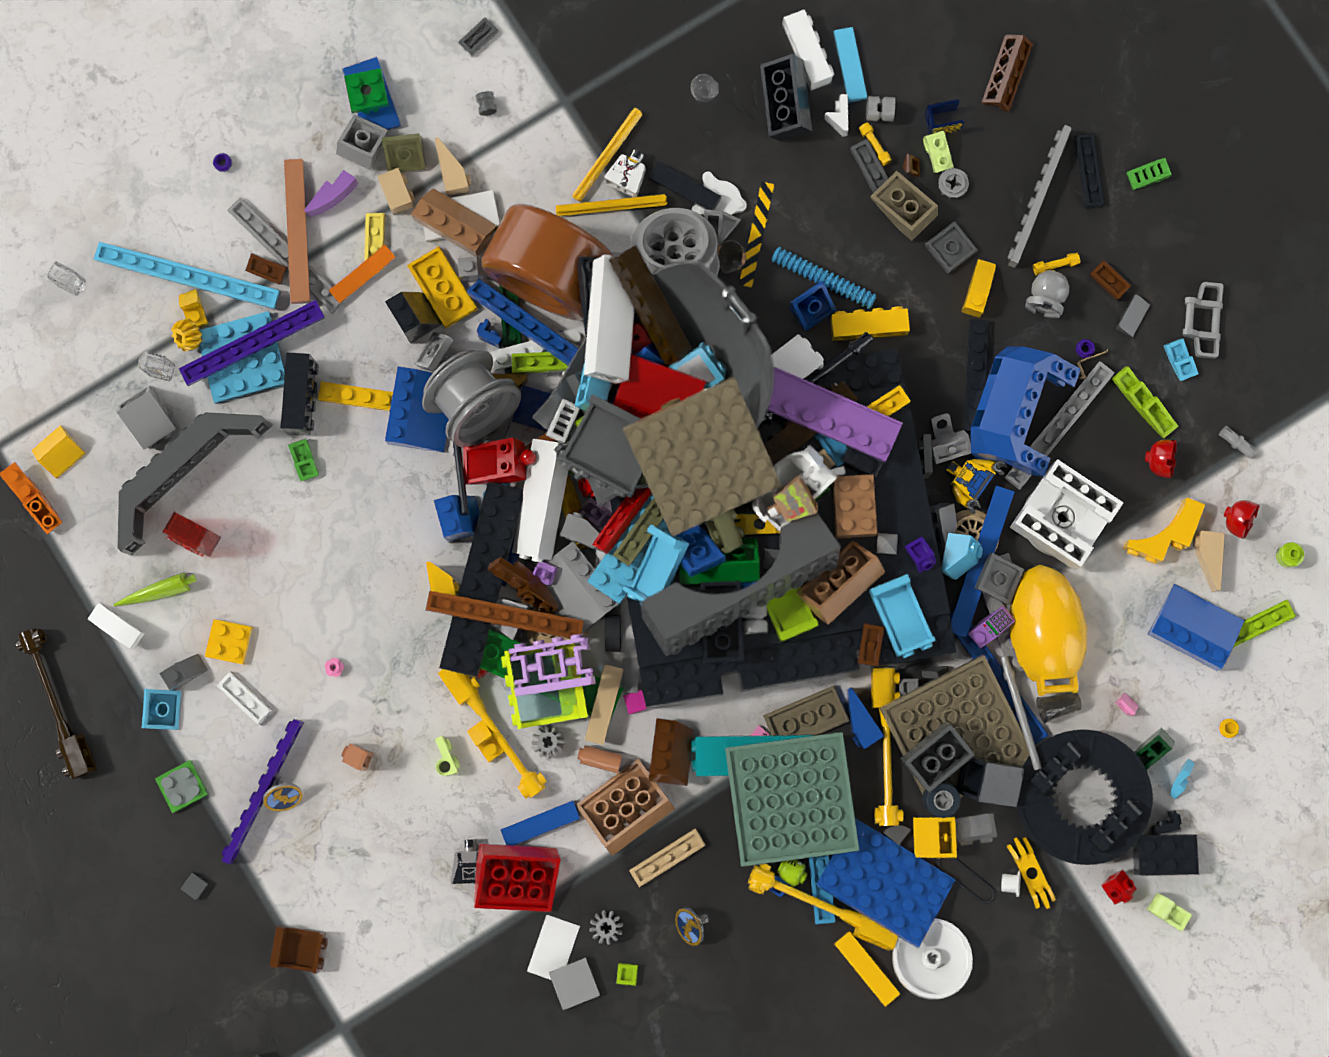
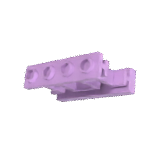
(554, 680)

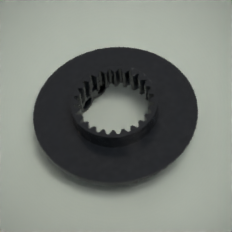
(1130, 788)

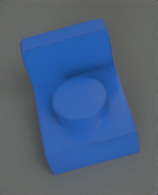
(491, 337)

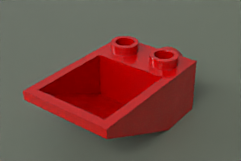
(496, 462)

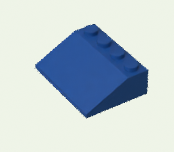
(408, 421)
(1196, 628)

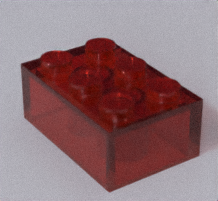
(191, 535)

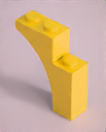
(1177, 533)

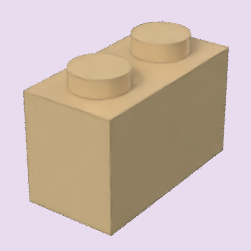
(395, 191)

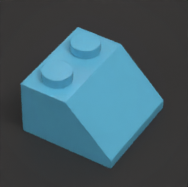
(960, 554)

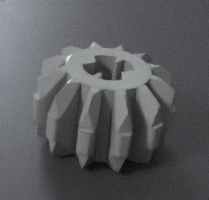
(541, 745)
(601, 932)

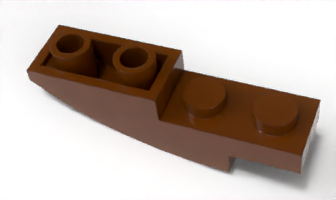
(529, 586)

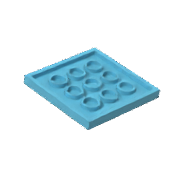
(251, 375)

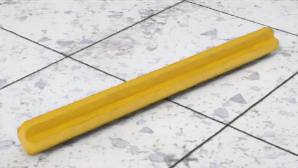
(607, 154)
(611, 205)

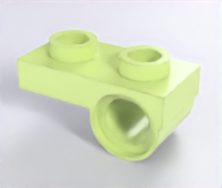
(938, 151)
(445, 746)
(1169, 912)

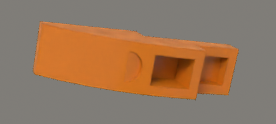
(31, 497)

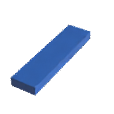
(540, 823)

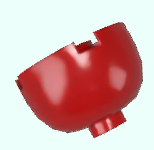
(1162, 458)
(1240, 517)

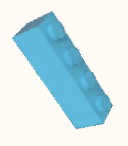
(591, 386)

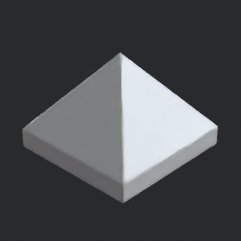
(887, 543)

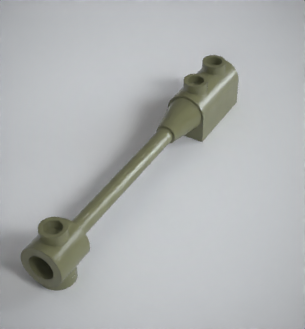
(722, 527)

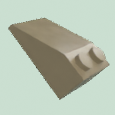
(905, 205)

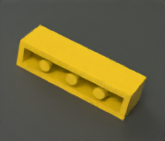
(876, 322)

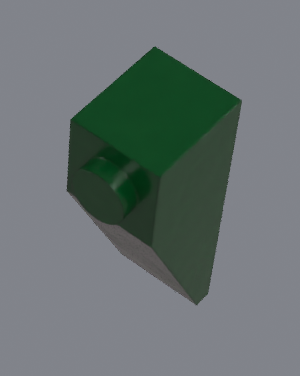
(1154, 748)

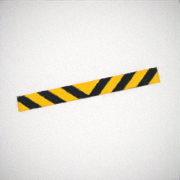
(756, 234)

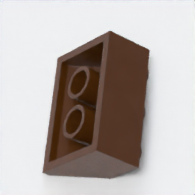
(671, 752)

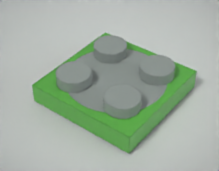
(181, 786)

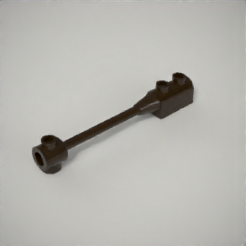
(71, 747)

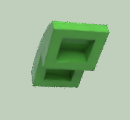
(303, 459)

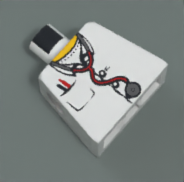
(626, 174)

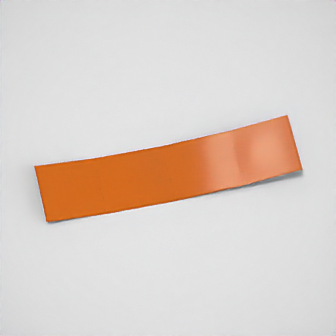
(362, 274)

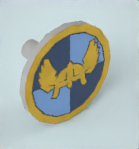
(282, 796)

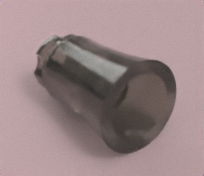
(1057, 706)

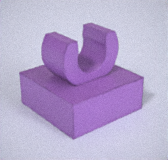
(545, 572)

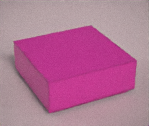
(635, 702)

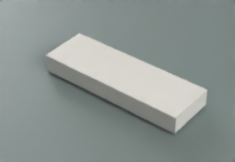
(244, 698)

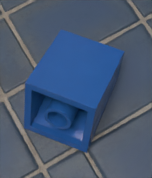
(452, 523)

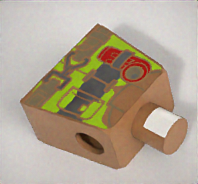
(793, 501)

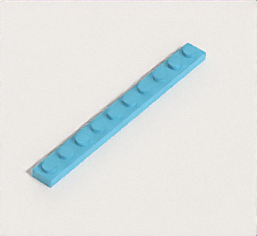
(187, 275)

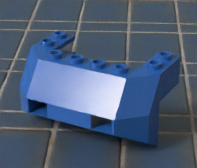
(1010, 404)

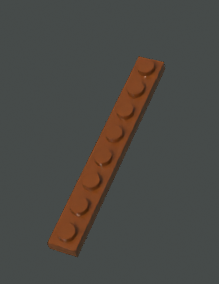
(503, 615)

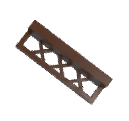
(1011, 72)

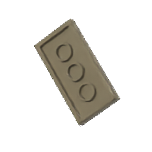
(809, 715)

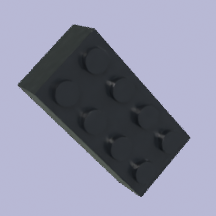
(786, 97)
(299, 394)
(727, 641)

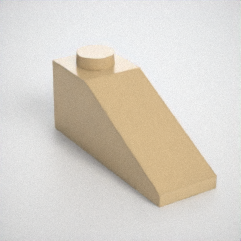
(453, 174)
(1209, 551)

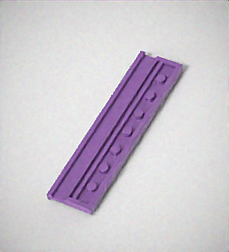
(833, 415)

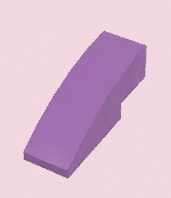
(331, 194)

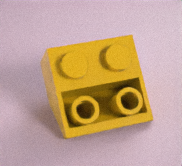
(934, 837)

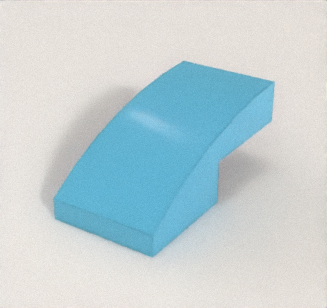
(1180, 360)

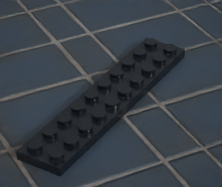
(491, 540)

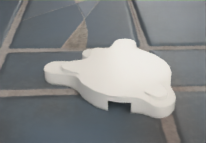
(731, 198)

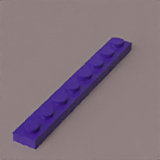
(251, 343)
(265, 782)

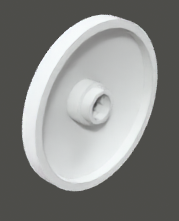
(938, 965)

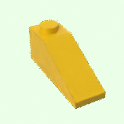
(979, 288)

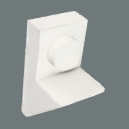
(839, 118)

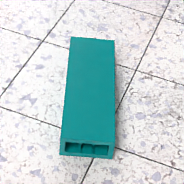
(711, 751)

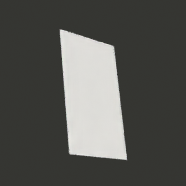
(553, 946)

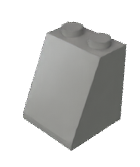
(146, 418)

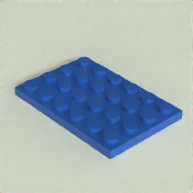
(887, 885)

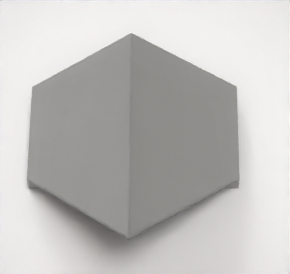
(722, 223)

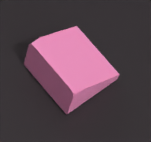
(1127, 705)

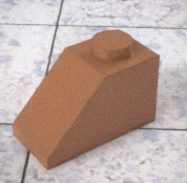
(357, 757)

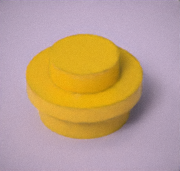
(1229, 728)

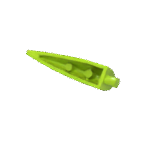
(162, 589)

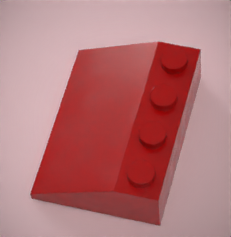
(652, 386)
(516, 877)

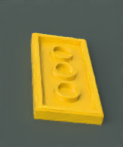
(442, 287)

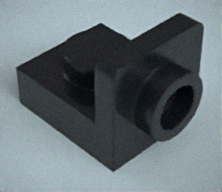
(1164, 826)

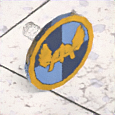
(690, 926)

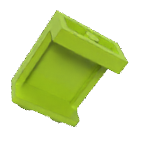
(790, 615)

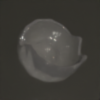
(704, 88)

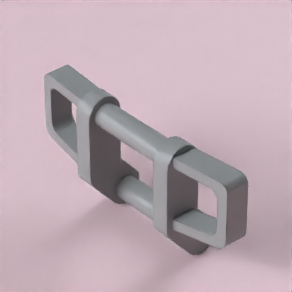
(1216, 306)

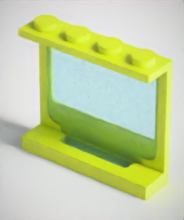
(545, 706)

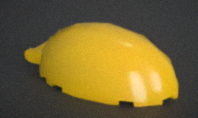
(1048, 629)

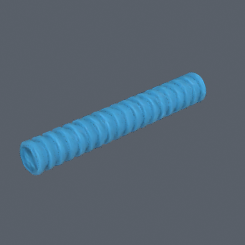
(818, 275)

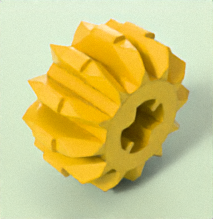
(186, 334)

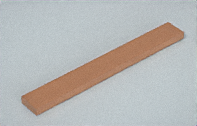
(297, 231)

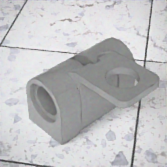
(948, 444)

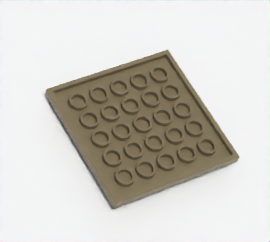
(702, 456)
(969, 702)

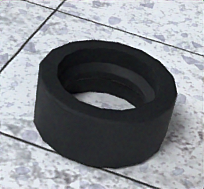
(612, 633)

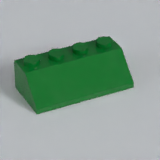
(740, 565)

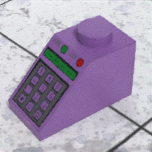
(991, 626)

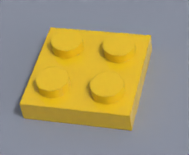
(228, 641)

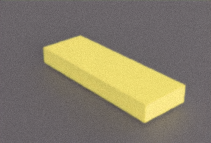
(374, 233)

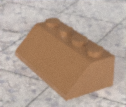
(453, 222)
(839, 587)

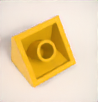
(57, 452)

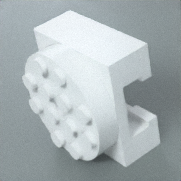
(1082, 504)

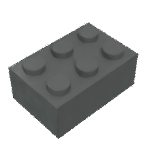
(937, 756)

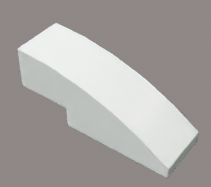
(116, 626)

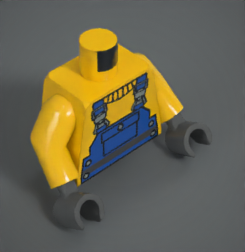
(972, 480)

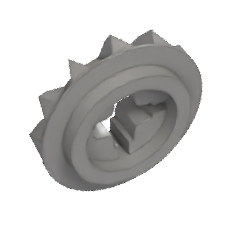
(961, 180)

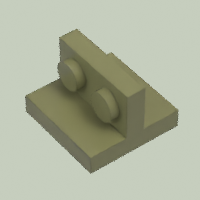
(404, 152)

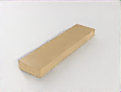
(603, 704)
(667, 857)

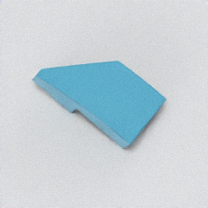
(1180, 782)

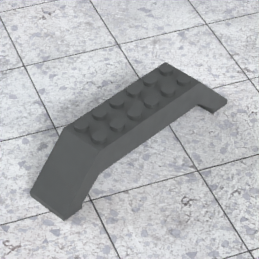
(173, 465)

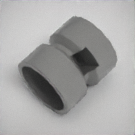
(887, 108)
(754, 622)

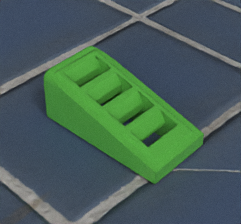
(1161, 163)

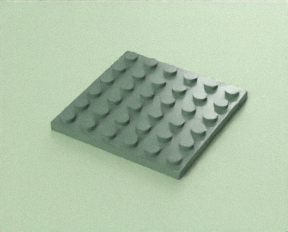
(792, 799)

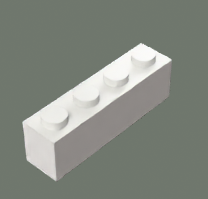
(806, 46)

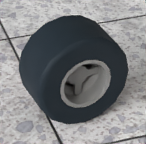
(948, 801)

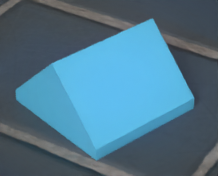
(161, 709)

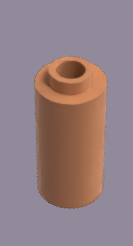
(600, 759)

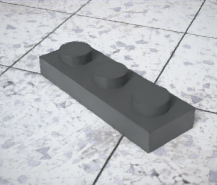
(869, 164)

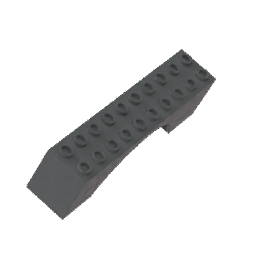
(684, 616)

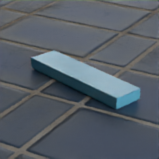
(850, 64)

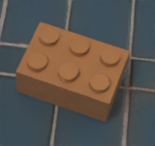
(854, 506)

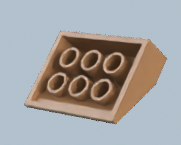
(625, 807)

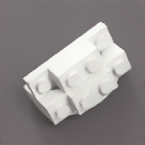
(804, 463)

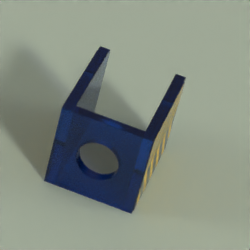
(941, 108)

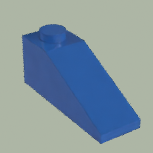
(862, 725)

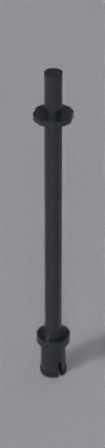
(854, 348)

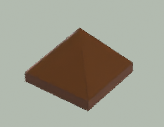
(911, 165)

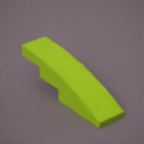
(1144, 402)

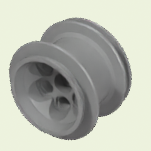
(673, 233)
(470, 397)

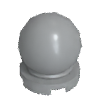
(1048, 293)

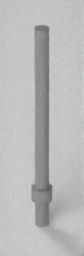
(1009, 675)

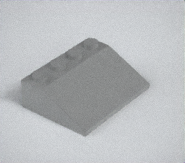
(572, 591)

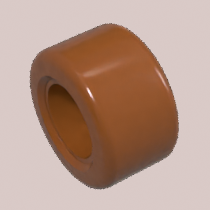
(537, 258)

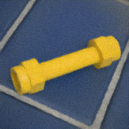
(866, 131)
(1071, 259)

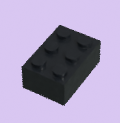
(1166, 855)

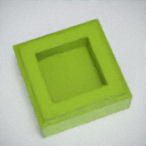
(627, 974)

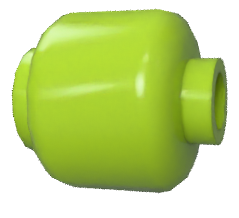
(1290, 555)
(792, 872)

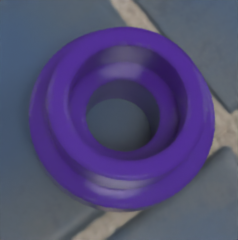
(222, 157)
(1089, 344)

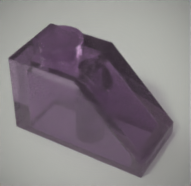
(596, 515)

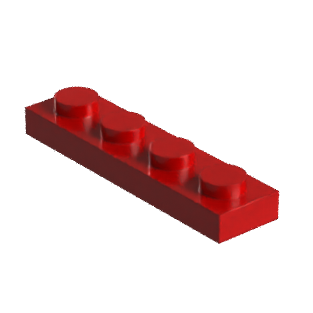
(621, 519)

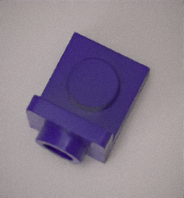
(921, 554)

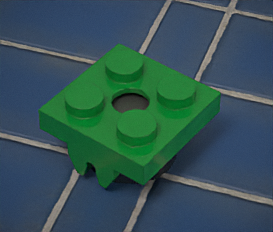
(366, 91)

